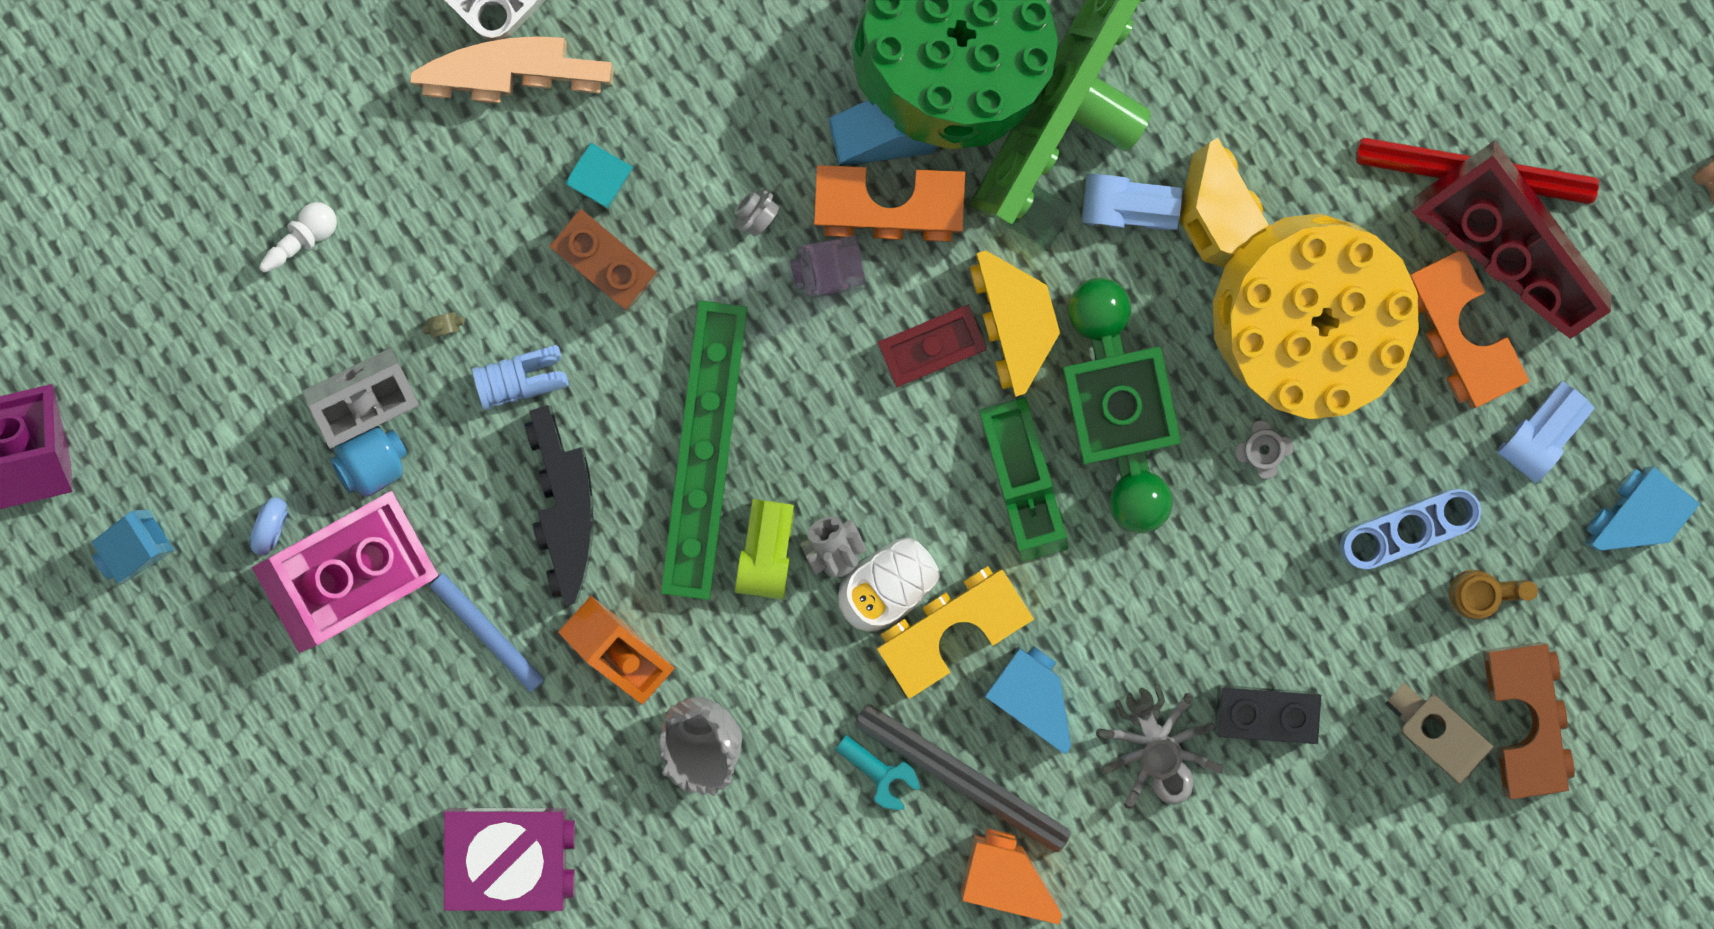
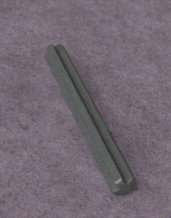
(963, 778)

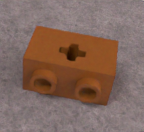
(604, 260)

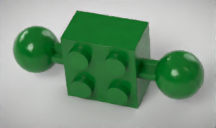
(1120, 405)

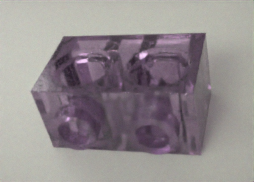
(828, 267)

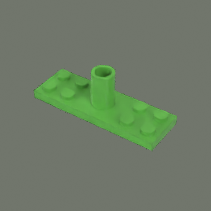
(1069, 95)

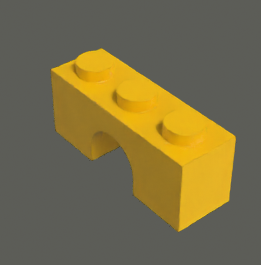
(914, 649)

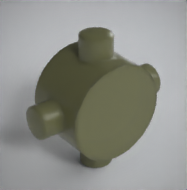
(443, 325)

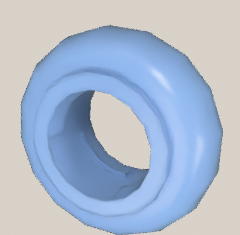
(268, 526)

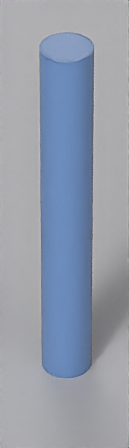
(487, 632)

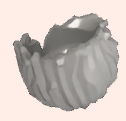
(696, 756)

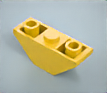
(1218, 206)
(1018, 318)

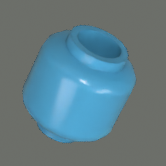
(369, 461)

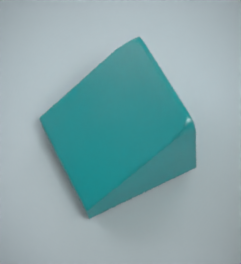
(599, 176)

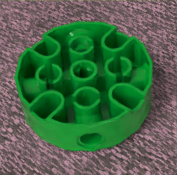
(954, 67)

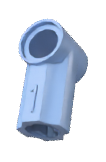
(1121, 203)
(1542, 436)

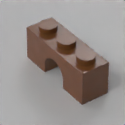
(1539, 761)

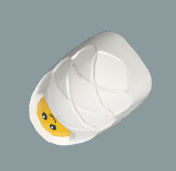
(887, 585)

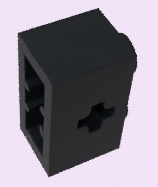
(1267, 714)

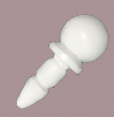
(314, 224)

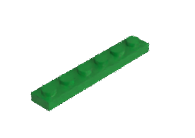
(704, 450)

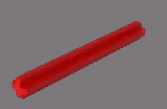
(1438, 163)

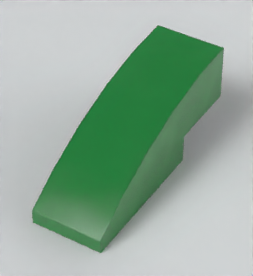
(1024, 479)

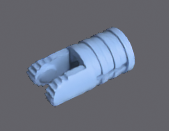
(508, 379)

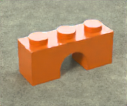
(845, 205)
(1477, 371)

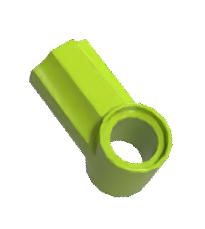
(765, 560)

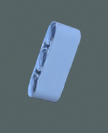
(1433, 523)

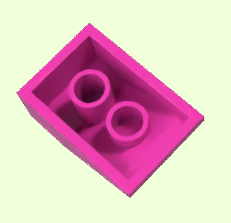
(345, 572)

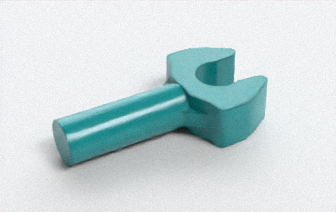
(878, 772)

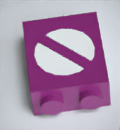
(507, 859)

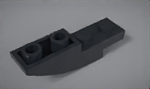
(569, 525)

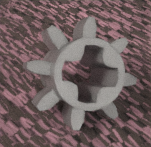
(833, 547)

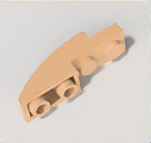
(491, 66)

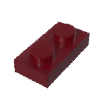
(932, 345)

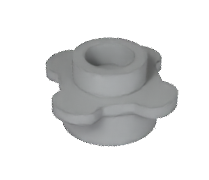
(755, 212)
(1250, 450)

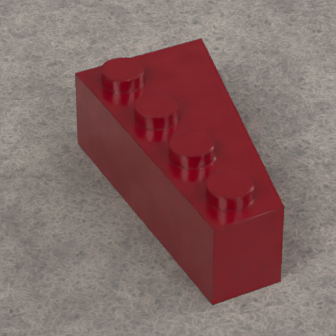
(1508, 230)

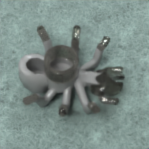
(1162, 754)

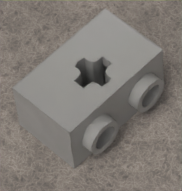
(360, 398)

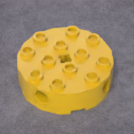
(1322, 271)

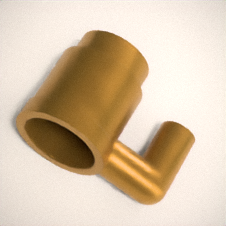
(1480, 594)

